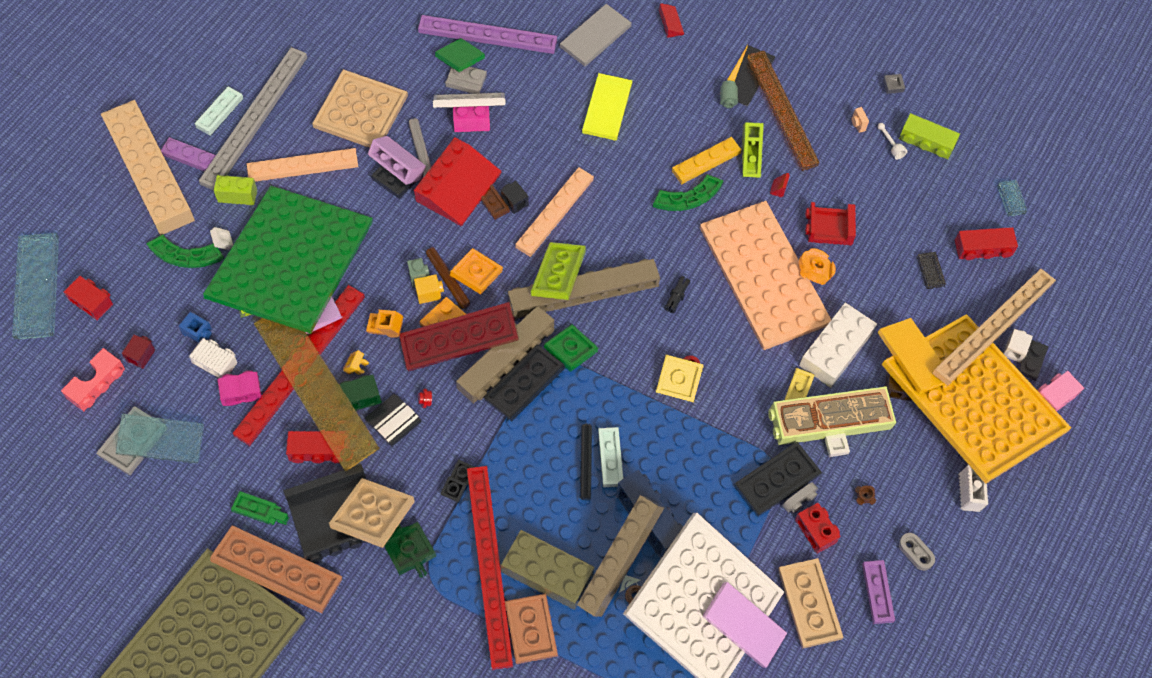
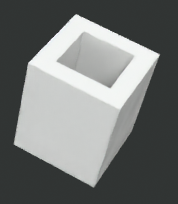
(1017, 345)

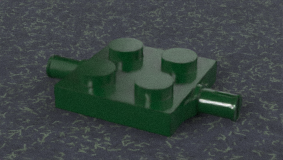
(409, 549)

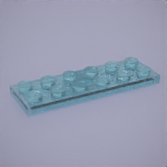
(35, 286)

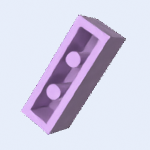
(396, 160)

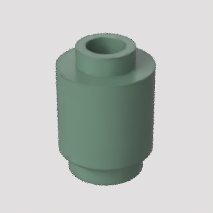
(729, 94)

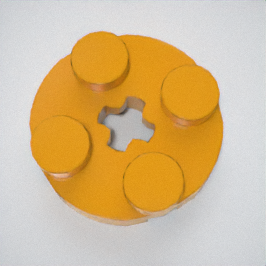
(823, 272)

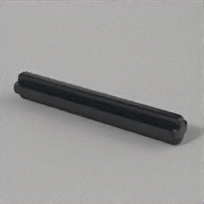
(586, 462)

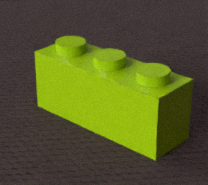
(929, 136)

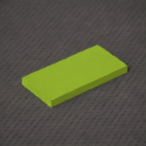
(558, 271)

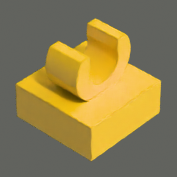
(353, 363)

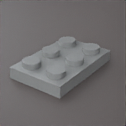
(108, 450)

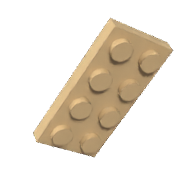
(810, 603)

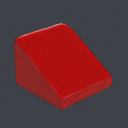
(779, 185)

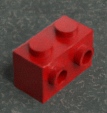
(88, 297)
(817, 527)

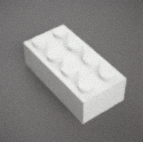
(838, 345)

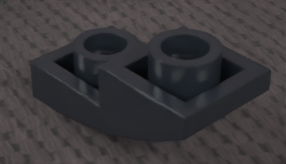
(457, 482)

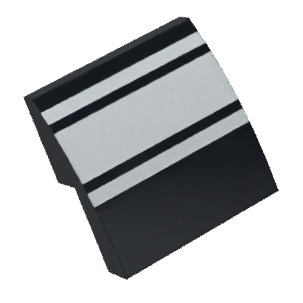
(393, 420)

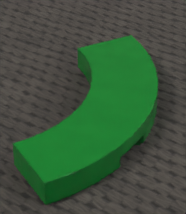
(688, 200)
(183, 257)

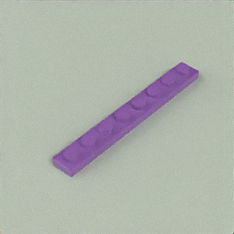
(487, 34)

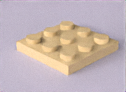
(372, 512)

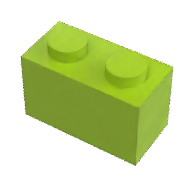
(235, 190)

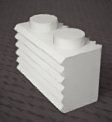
(213, 358)
(973, 490)

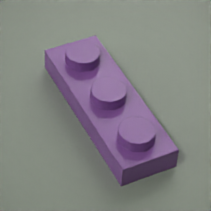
(187, 154)
(878, 592)

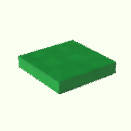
(460, 55)
(571, 347)

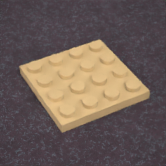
(359, 109)

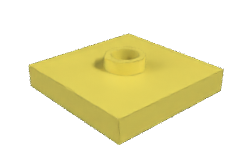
(679, 378)

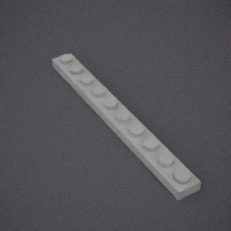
(254, 117)

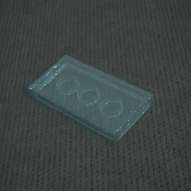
(160, 438)

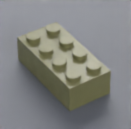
(547, 569)

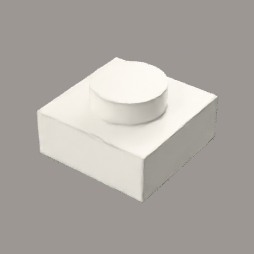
(221, 238)
(837, 445)

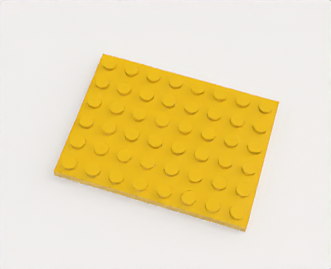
(988, 410)

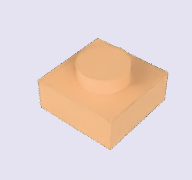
(860, 120)

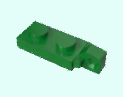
(258, 509)

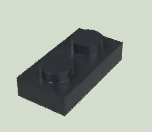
(390, 182)
(1033, 361)

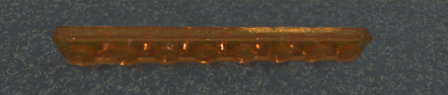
(783, 110)

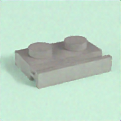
(468, 80)

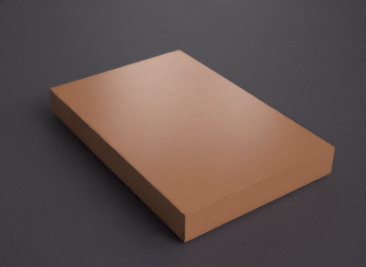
(531, 628)

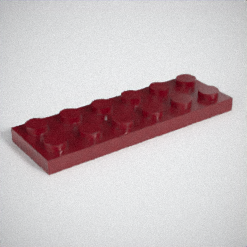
(459, 336)

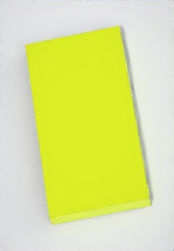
(607, 106)

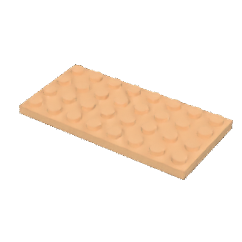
(765, 275)

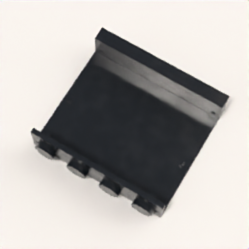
(313, 508)

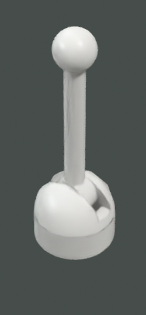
(898, 150)

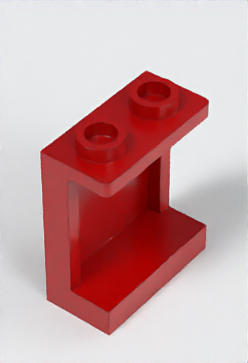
(831, 225)

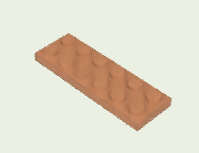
(276, 569)

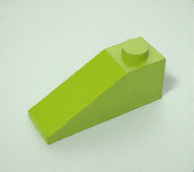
(752, 149)

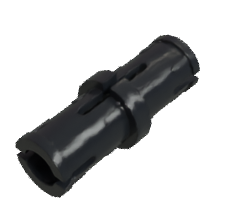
(677, 294)

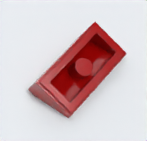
(670, 20)

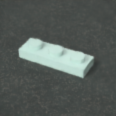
(219, 110)
(610, 456)

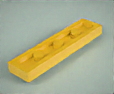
(706, 160)

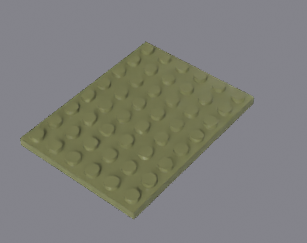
(210, 629)

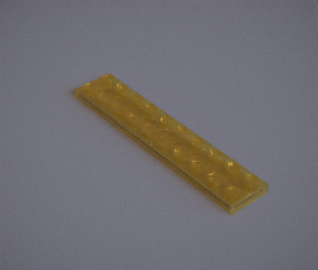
(319, 392)

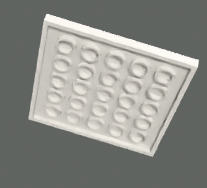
(683, 587)

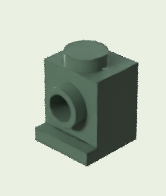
(417, 270)

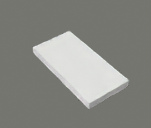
(462, 100)

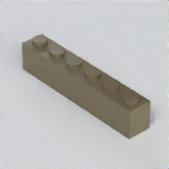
(501, 359)
(620, 556)

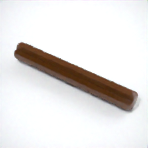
(451, 282)

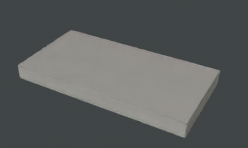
(595, 35)

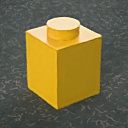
(428, 289)

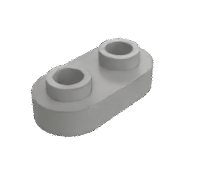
(795, 502)
(918, 551)

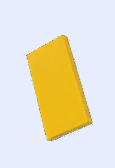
(912, 354)

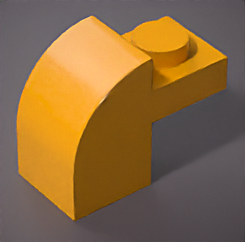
(385, 323)

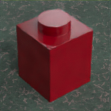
(138, 351)

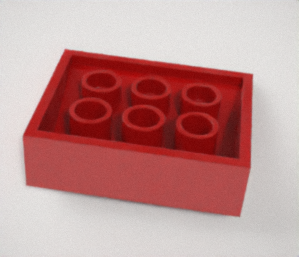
(456, 182)

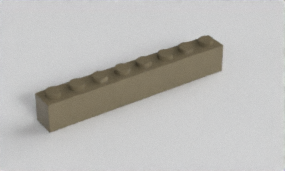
(590, 287)

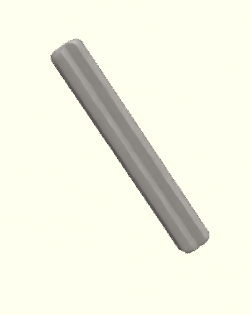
(419, 144)

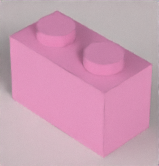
(1061, 390)

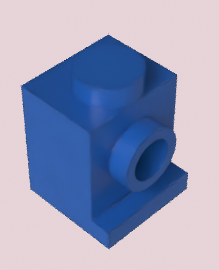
(195, 327)

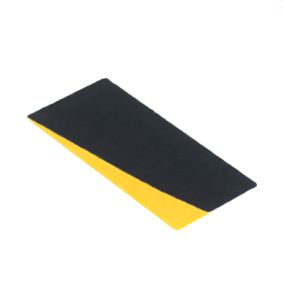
(745, 77)

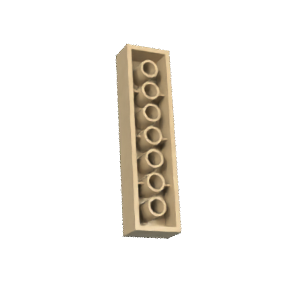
(147, 167)

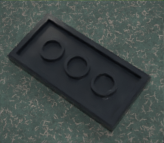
(524, 382)
(777, 479)

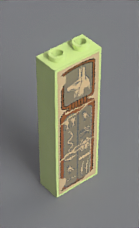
(831, 415)

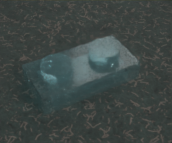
(1012, 198)

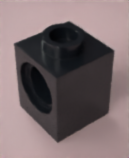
(514, 197)

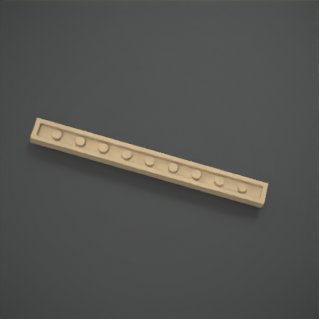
(993, 327)

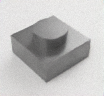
(894, 83)

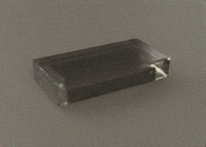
(931, 270)

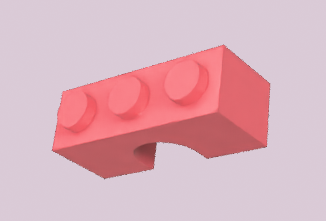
(86, 392)

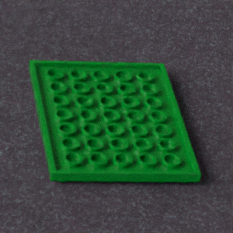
(289, 259)

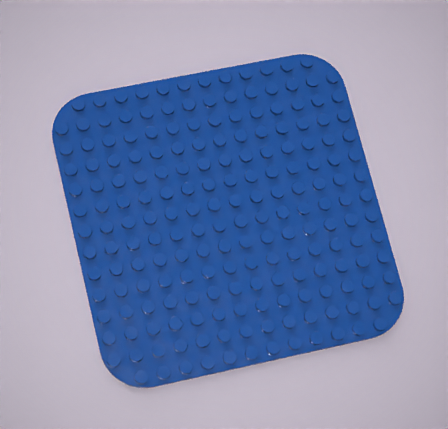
(537, 490)

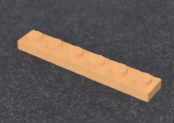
(302, 165)
(554, 212)

